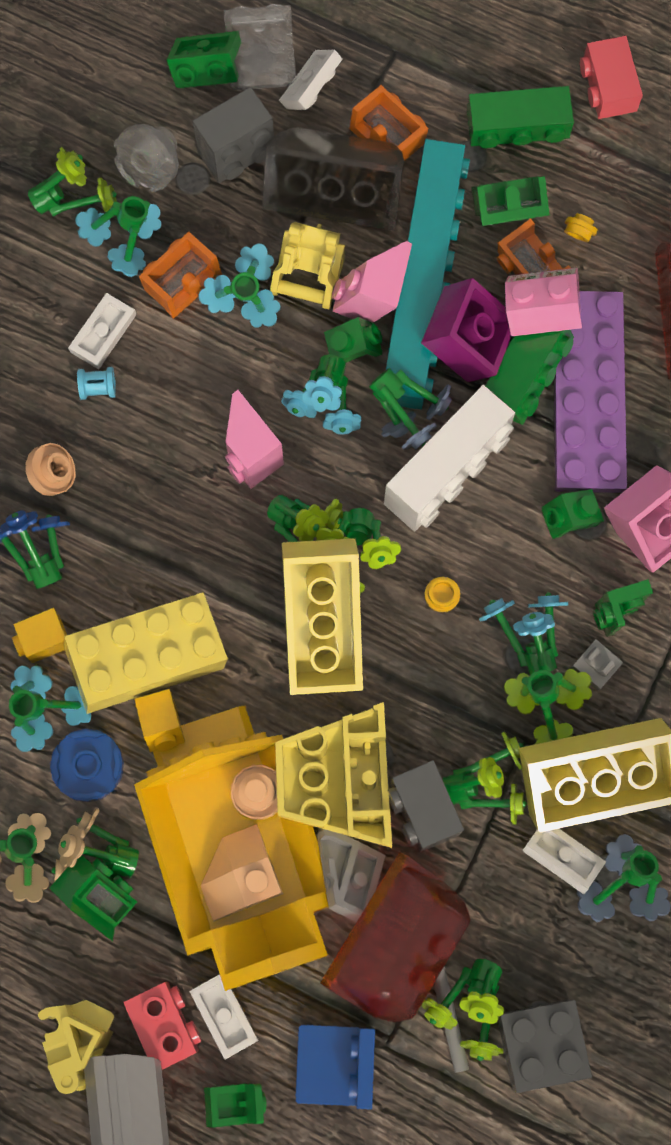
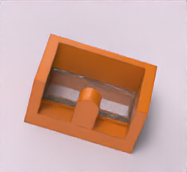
(386, 119)
(525, 253)
(180, 274)

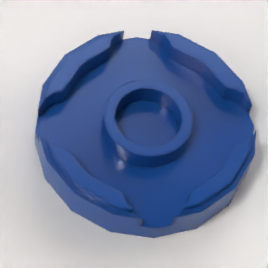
(87, 765)

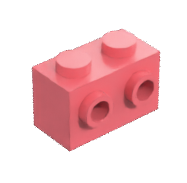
(611, 77)
(161, 1024)

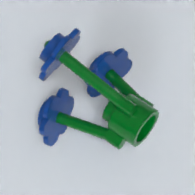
(42, 568)

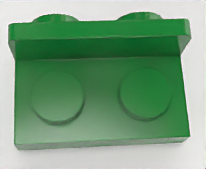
(204, 59)
(619, 603)

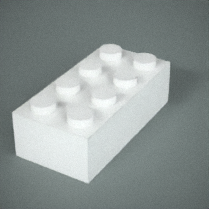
(449, 459)

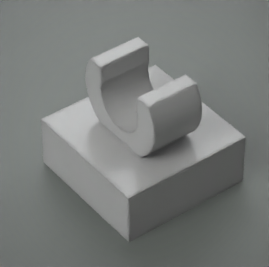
(598, 663)

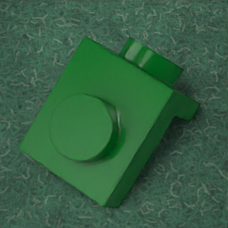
(354, 339)
(571, 513)
(234, 1104)

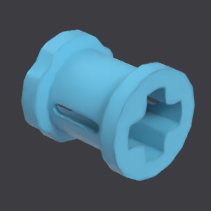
(96, 383)

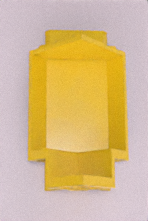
(189, 814)

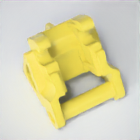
(311, 251)
(79, 1036)

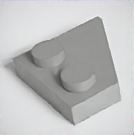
(349, 872)

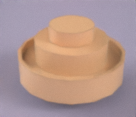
(50, 469)
(255, 792)

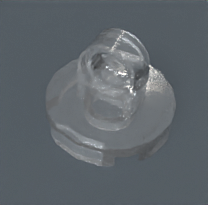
(147, 156)

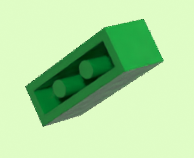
(520, 116)
(528, 368)

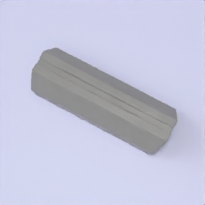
(126, 1100)

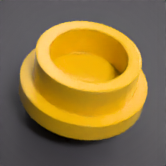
(580, 227)
(442, 594)

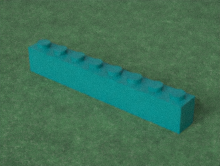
(428, 260)

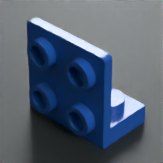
(335, 1066)

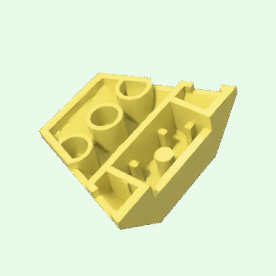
(338, 777)

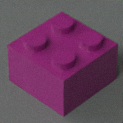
(468, 330)

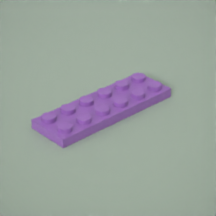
(592, 400)

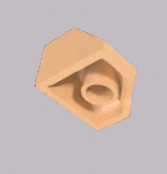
(239, 874)

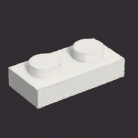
(310, 80)
(102, 331)
(565, 858)
(223, 1017)

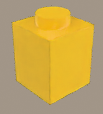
(40, 635)
(159, 721)

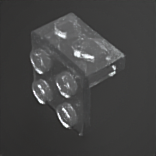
(266, 46)

